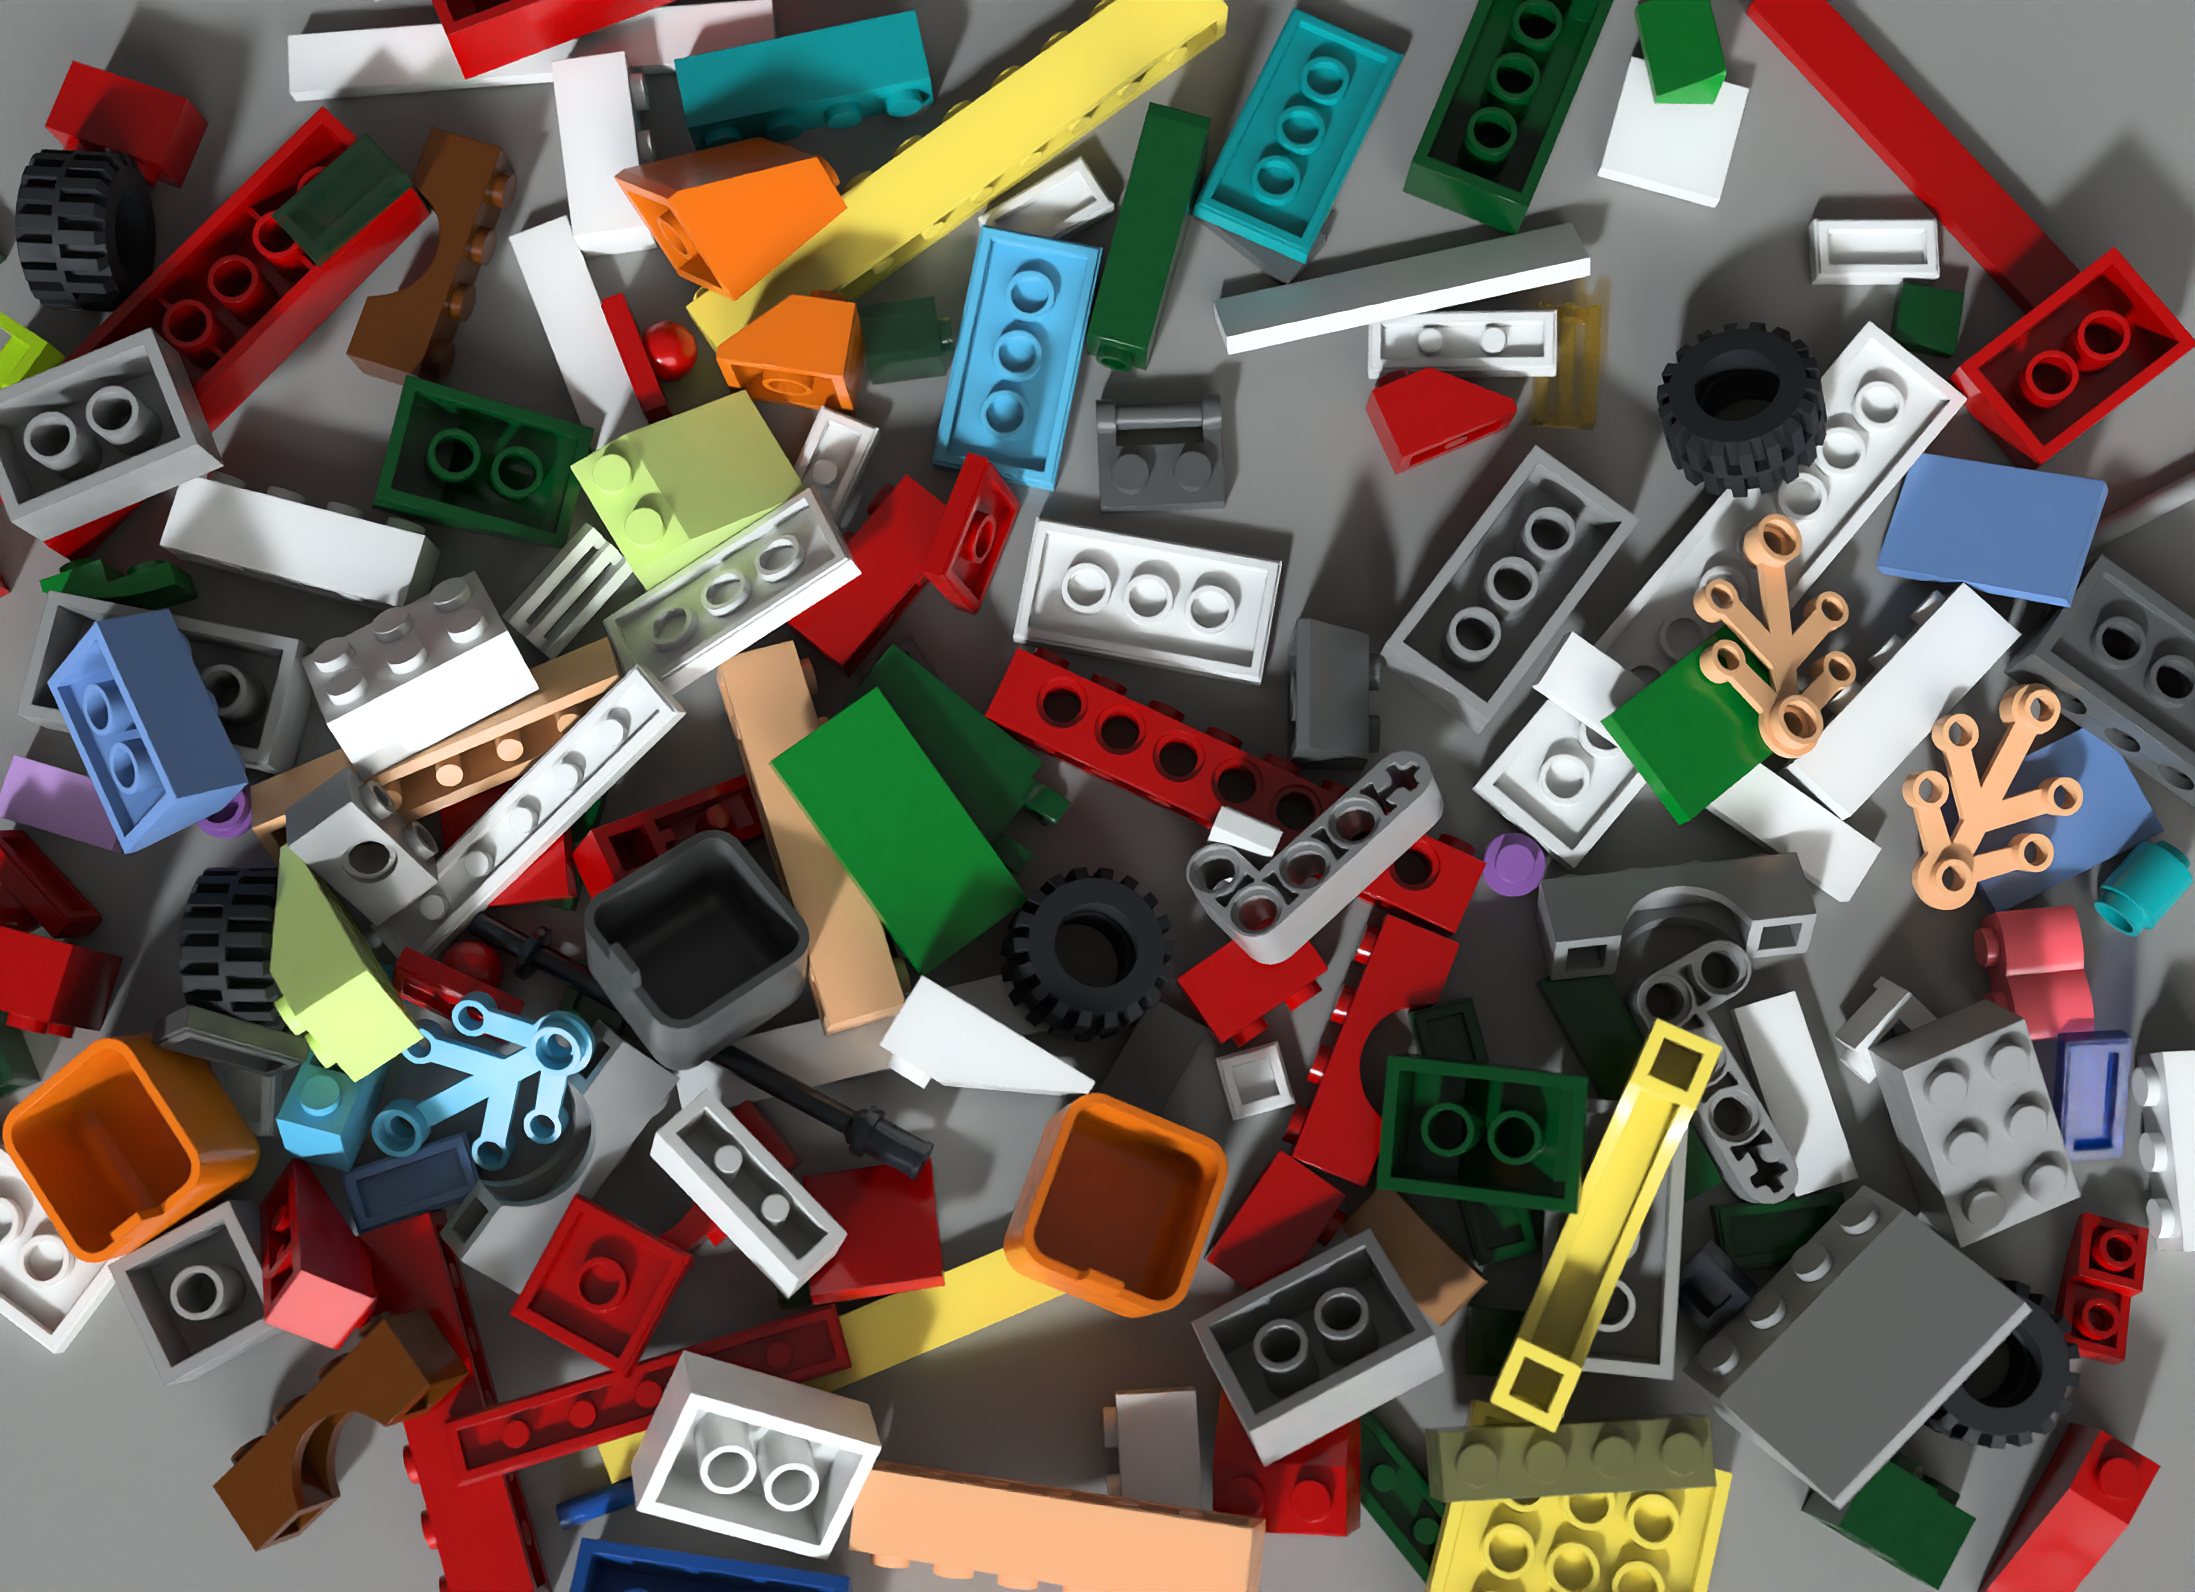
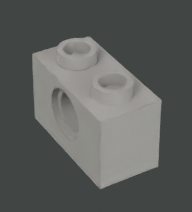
(374, 877)

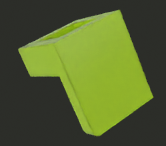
(24, 354)

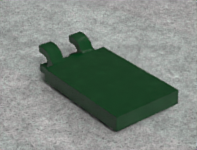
(970, 752)

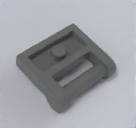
(1160, 474)

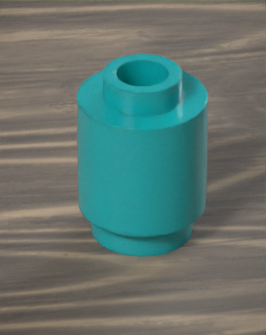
(2144, 887)

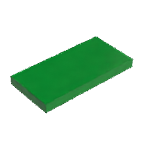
(898, 831)

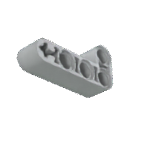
(1397, 785)
(1691, 1001)

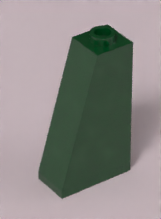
(1148, 237)

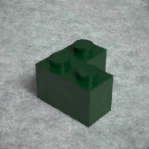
(1901, 1520)

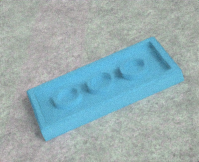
(1018, 355)

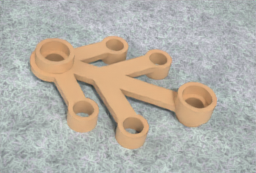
(1768, 548)
(1982, 802)

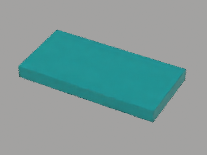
(1298, 135)

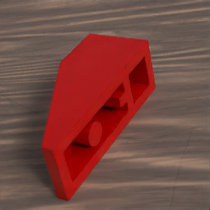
(633, 841)
(312, 1262)
(2072, 1514)

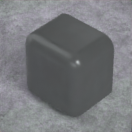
(696, 949)

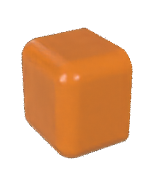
(128, 1145)
(1116, 1206)

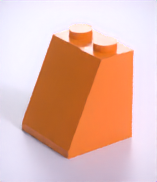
(733, 209)

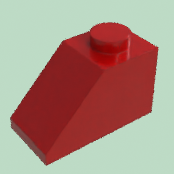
(1433, 415)

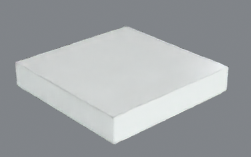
(1671, 146)

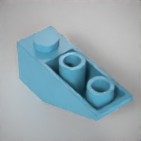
(329, 1112)

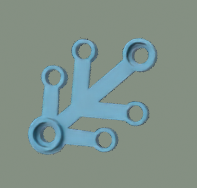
(492, 1077)

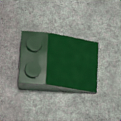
(481, 465)
(1483, 1132)

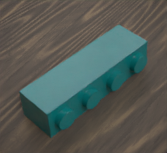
(805, 81)

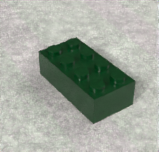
(1504, 107)

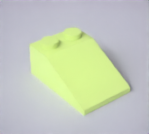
(687, 484)
(333, 977)

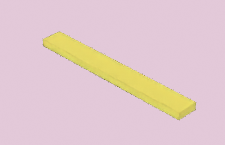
(904, 1328)

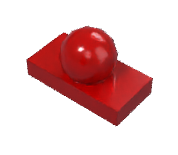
(660, 353)
(38, 893)
(442, 984)

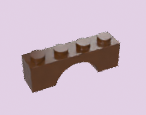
(415, 327)
(290, 1473)

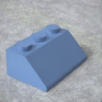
(146, 728)

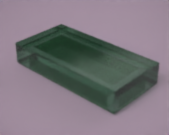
(342, 199)

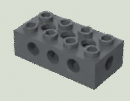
(2121, 671)

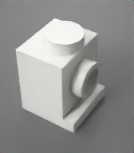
(1882, 1017)

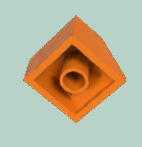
(799, 354)

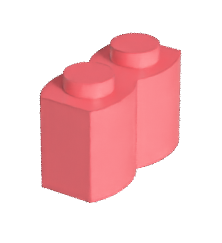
(2037, 969)

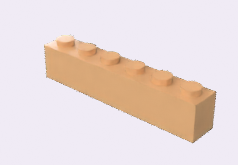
(466, 761)
(848, 953)
(1050, 1534)

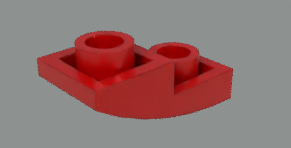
(2097, 1285)

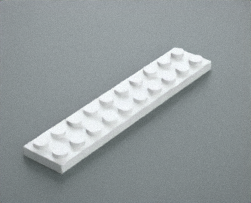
(1882, 413)

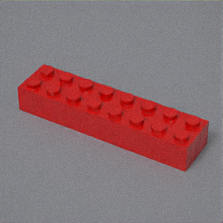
(245, 291)

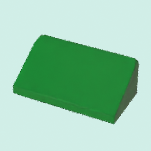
(1681, 50)

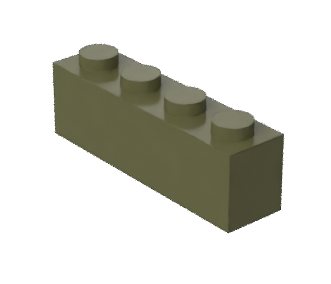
(1574, 1460)

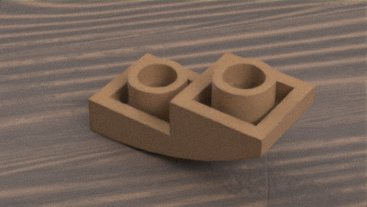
(1425, 1259)

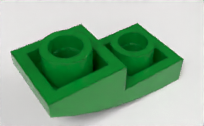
(146, 585)

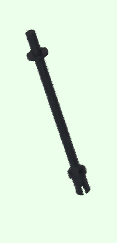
(863, 1129)

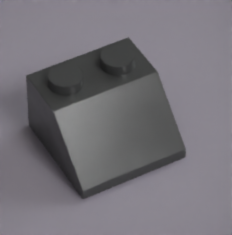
(1330, 697)

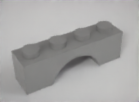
(1748, 901)
(509, 1223)

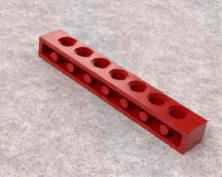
(1040, 676)

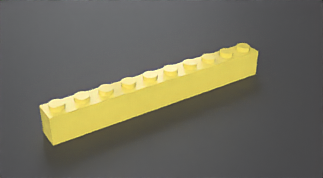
(979, 153)

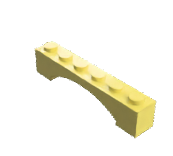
(1597, 1240)

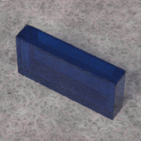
(2092, 1092)

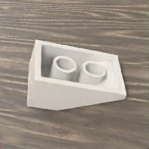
(965, 1048)

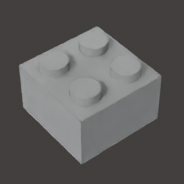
(198, 1292)

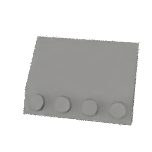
(1854, 1344)

